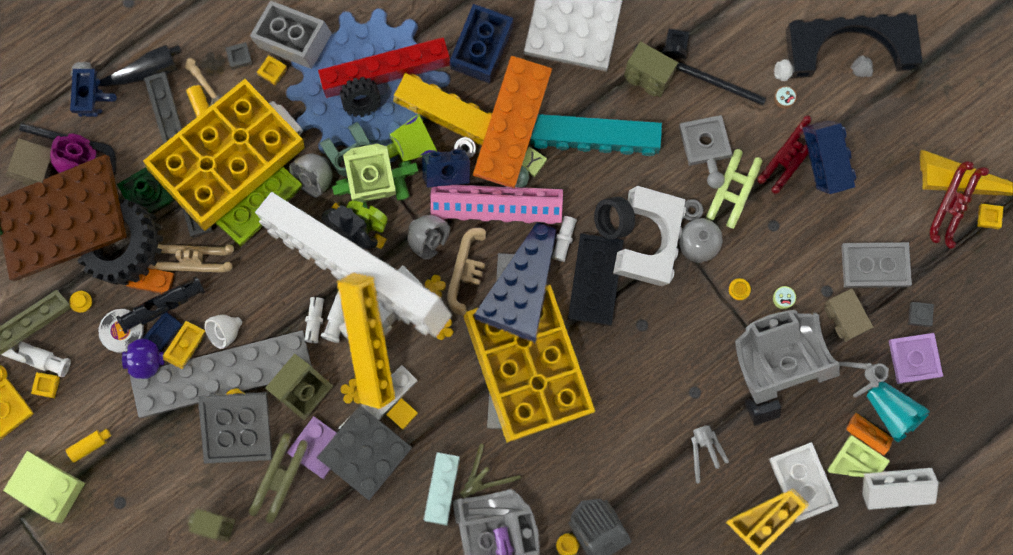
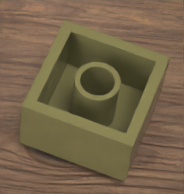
(650, 69)
(299, 386)

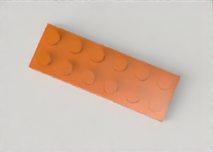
(512, 122)

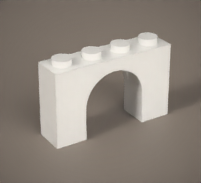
(667, 213)

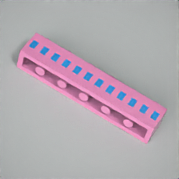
(497, 203)

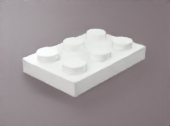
(805, 474)

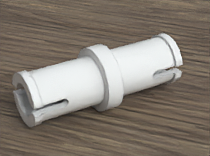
(564, 238)
(314, 320)

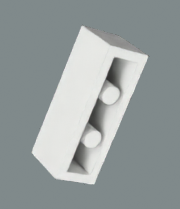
(900, 488)

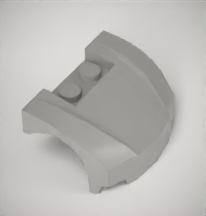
(783, 353)
(489, 512)

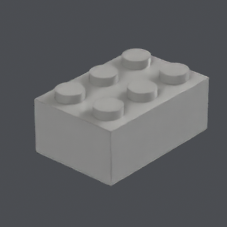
(291, 34)

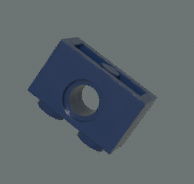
(456, 173)

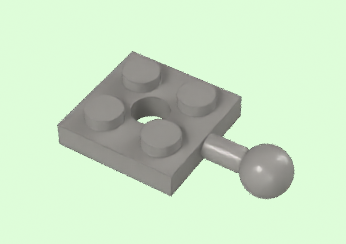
(699, 153)

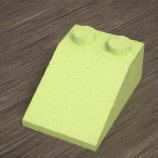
(44, 487)

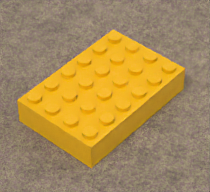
(224, 154)
(531, 381)

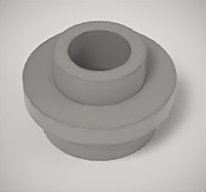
(698, 208)

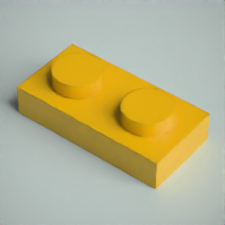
(184, 345)

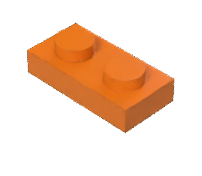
(156, 281)
(870, 434)

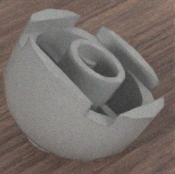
(313, 173)
(427, 234)
(700, 240)

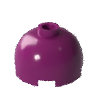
(70, 152)

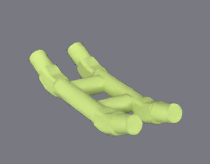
(740, 200)

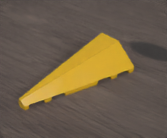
(939, 172)

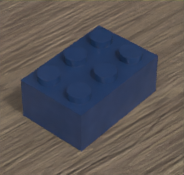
(481, 43)
(829, 156)

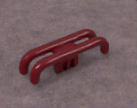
(788, 156)
(956, 203)

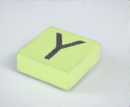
(533, 161)

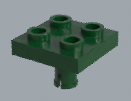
(145, 191)

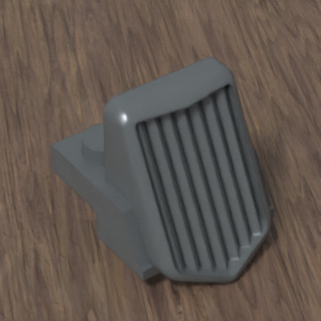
(598, 528)

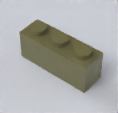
(211, 525)

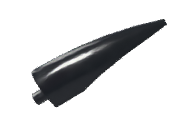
(149, 64)

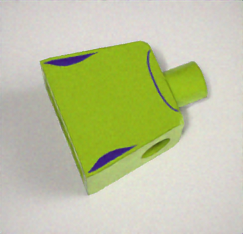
(410, 141)

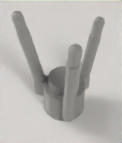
(874, 373)
(706, 437)

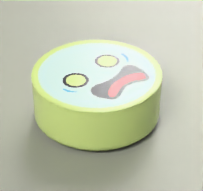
(784, 297)

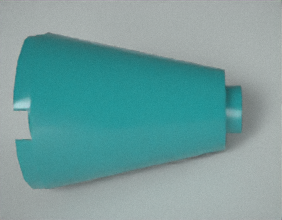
(896, 410)

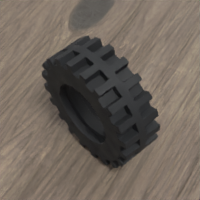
(138, 254)

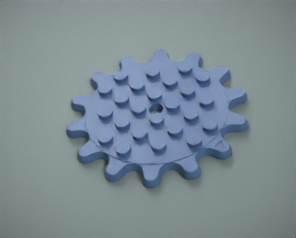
(348, 44)

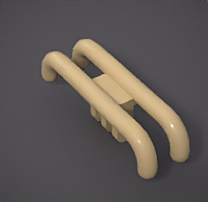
(191, 258)
(465, 269)

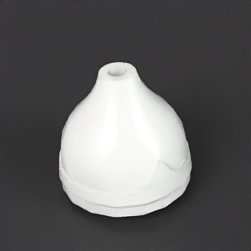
(222, 330)

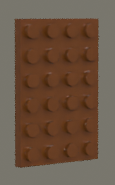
(60, 218)

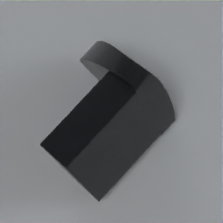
(676, 44)
(764, 412)

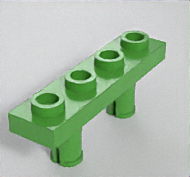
(399, 175)

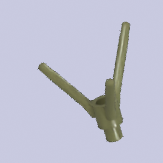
(474, 482)

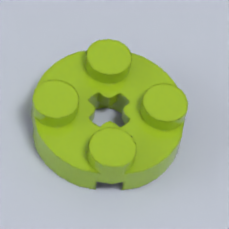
(373, 217)

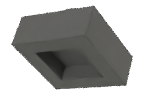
(239, 56)
(921, 314)

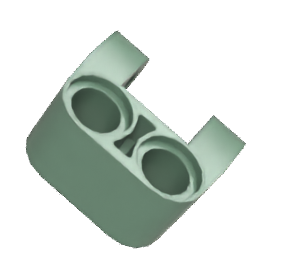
(336, 158)

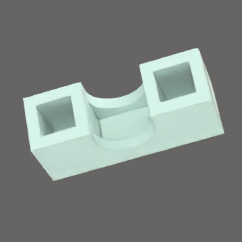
(441, 489)

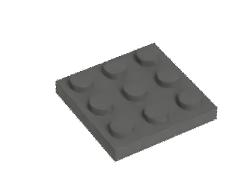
(235, 427)
(364, 452)

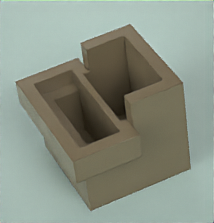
(29, 163)

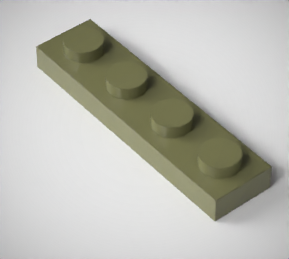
(32, 320)

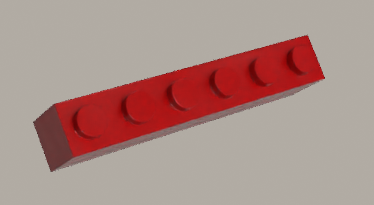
(387, 66)

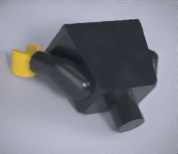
(351, 227)

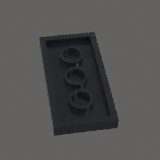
(594, 280)

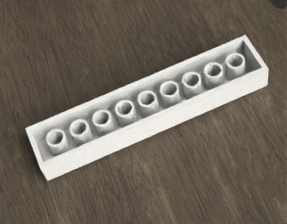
(343, 257)

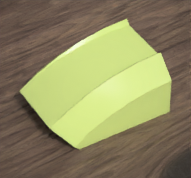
(369, 173)

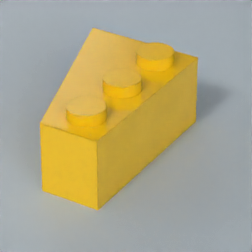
(768, 520)

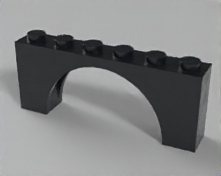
(896, 33)

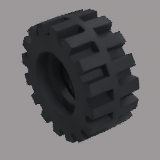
(358, 88)

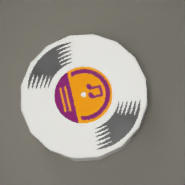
(112, 334)

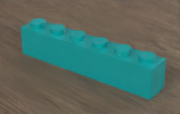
(597, 134)

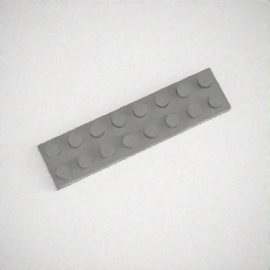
(216, 374)

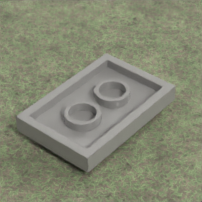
(876, 265)

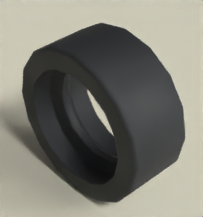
(625, 214)

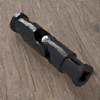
(164, 302)

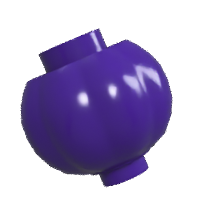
(142, 359)

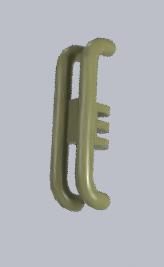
(278, 478)

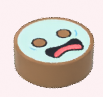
(785, 97)

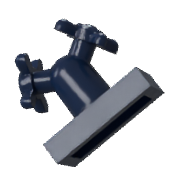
(86, 93)

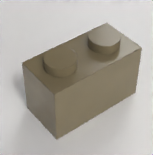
(848, 315)

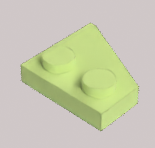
(857, 459)

